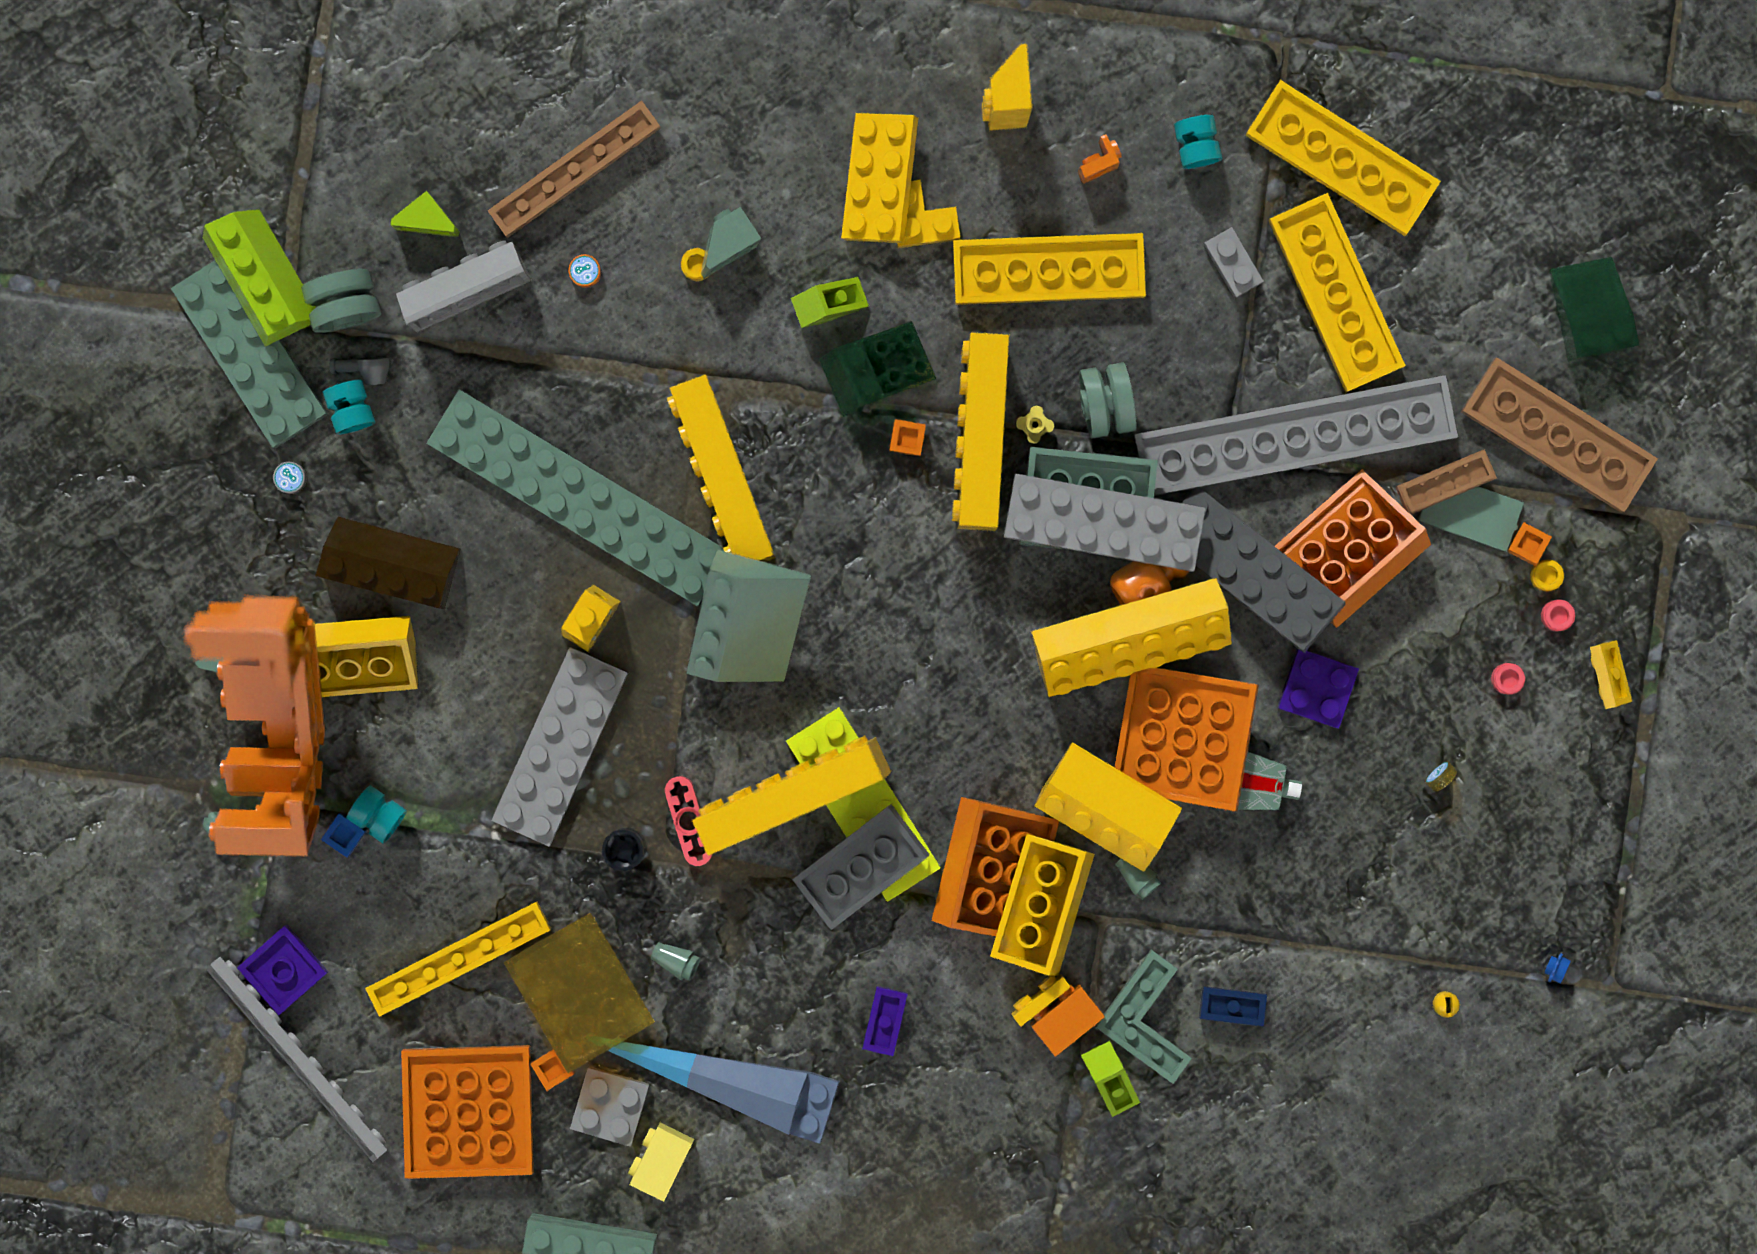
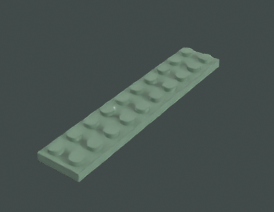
(575, 496)

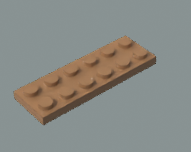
(1559, 435)

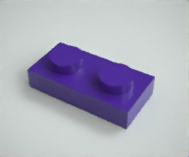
(884, 1021)

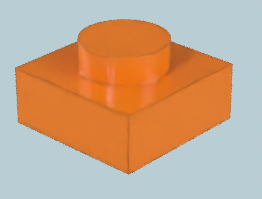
(907, 437)
(1529, 544)
(550, 1070)

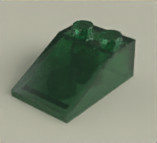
(1593, 309)

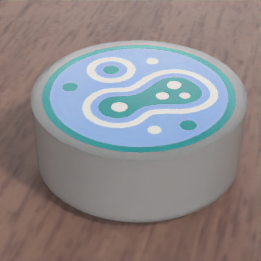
(289, 477)

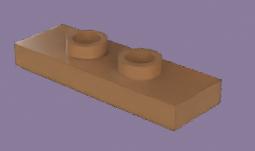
(1446, 482)

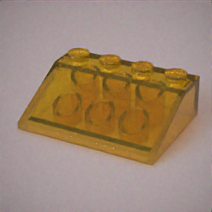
(579, 992)

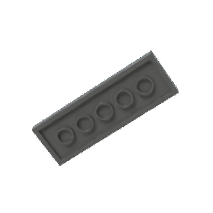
(1262, 575)

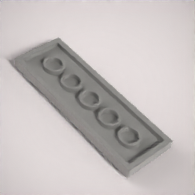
(1104, 522)
(559, 746)

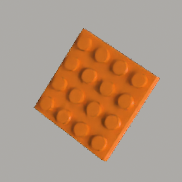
(1187, 735)
(467, 1111)

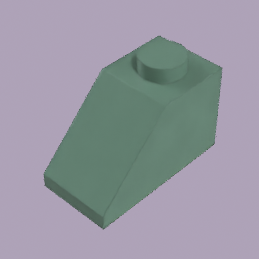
(728, 240)

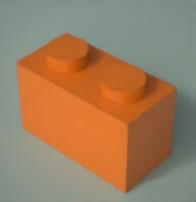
(1066, 1019)

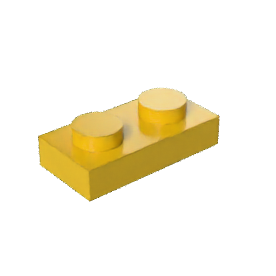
(1610, 674)
(1029, 1006)

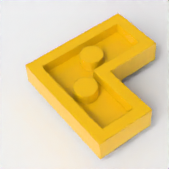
(930, 225)

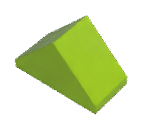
(424, 217)

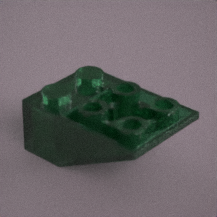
(877, 368)

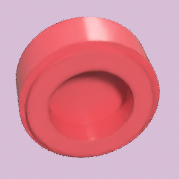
(1558, 615)
(1508, 678)

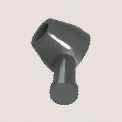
(372, 370)

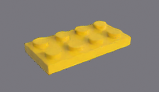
(879, 177)

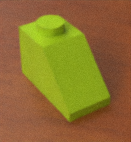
(829, 301)
(1110, 1078)

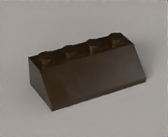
(388, 562)

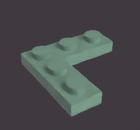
(1125, 1013)

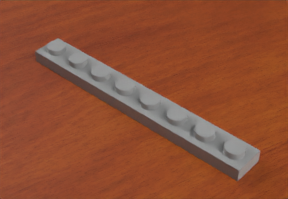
(289, 1049)

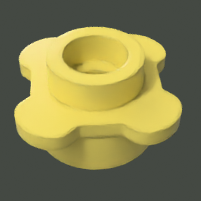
(1035, 415)

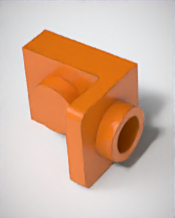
(1095, 165)

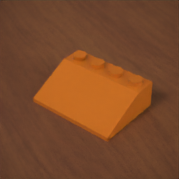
(1356, 542)
(983, 863)

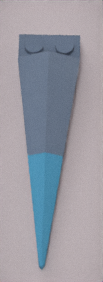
(776, 1096)

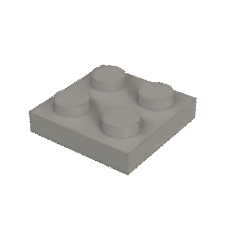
(609, 1106)

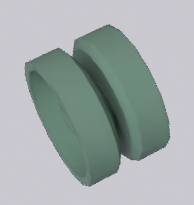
(341, 300)
(1102, 401)

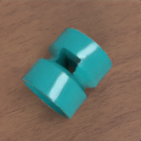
(1198, 142)
(350, 418)
(376, 814)

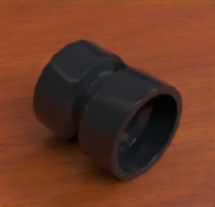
(624, 849)

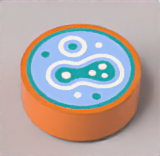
(584, 271)

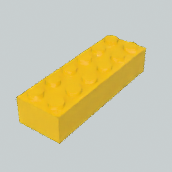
(982, 431)
(720, 468)
(1132, 637)
(791, 796)

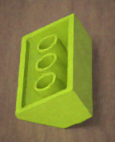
(258, 274)

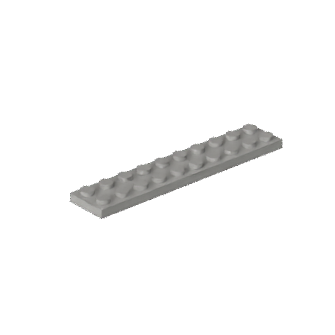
(1299, 435)

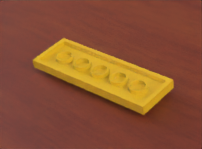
(1342, 158)
(1049, 268)
(1336, 292)

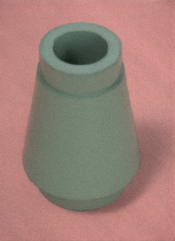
(1140, 882)
(677, 961)

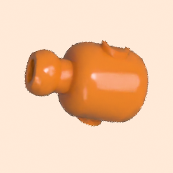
(1142, 581)

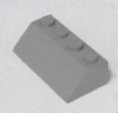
(462, 286)

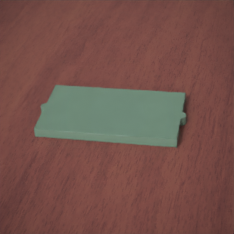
(1477, 516)

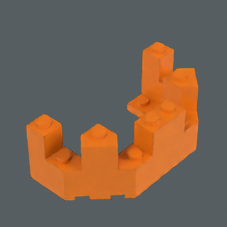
(274, 679)

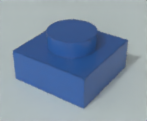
(343, 835)

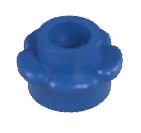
(1557, 968)

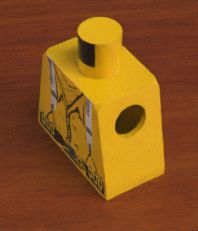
(589, 617)

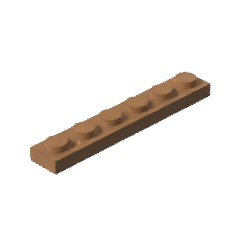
(574, 169)

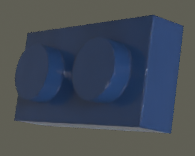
(1233, 1006)

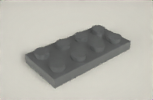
(861, 867)

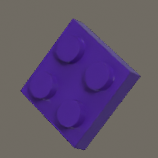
(1318, 688)
(282, 969)

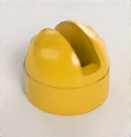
(1439, 1004)

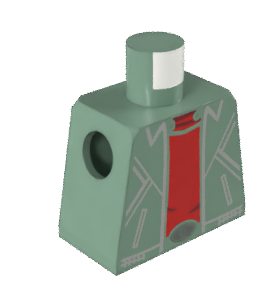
(1266, 784)

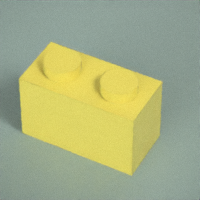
(661, 1161)

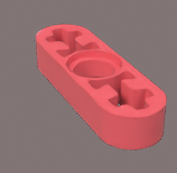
(674, 800)

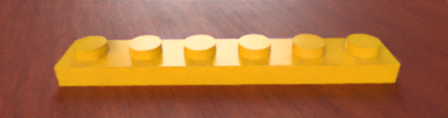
(458, 958)

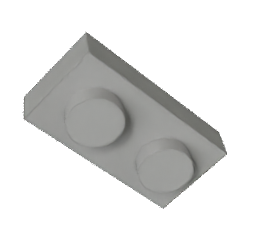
(1233, 262)

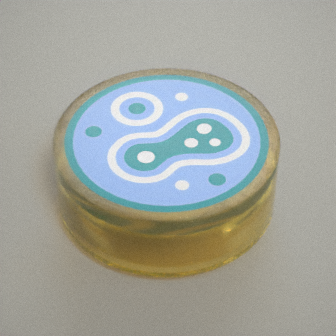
(1441, 776)

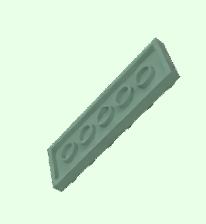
(260, 374)

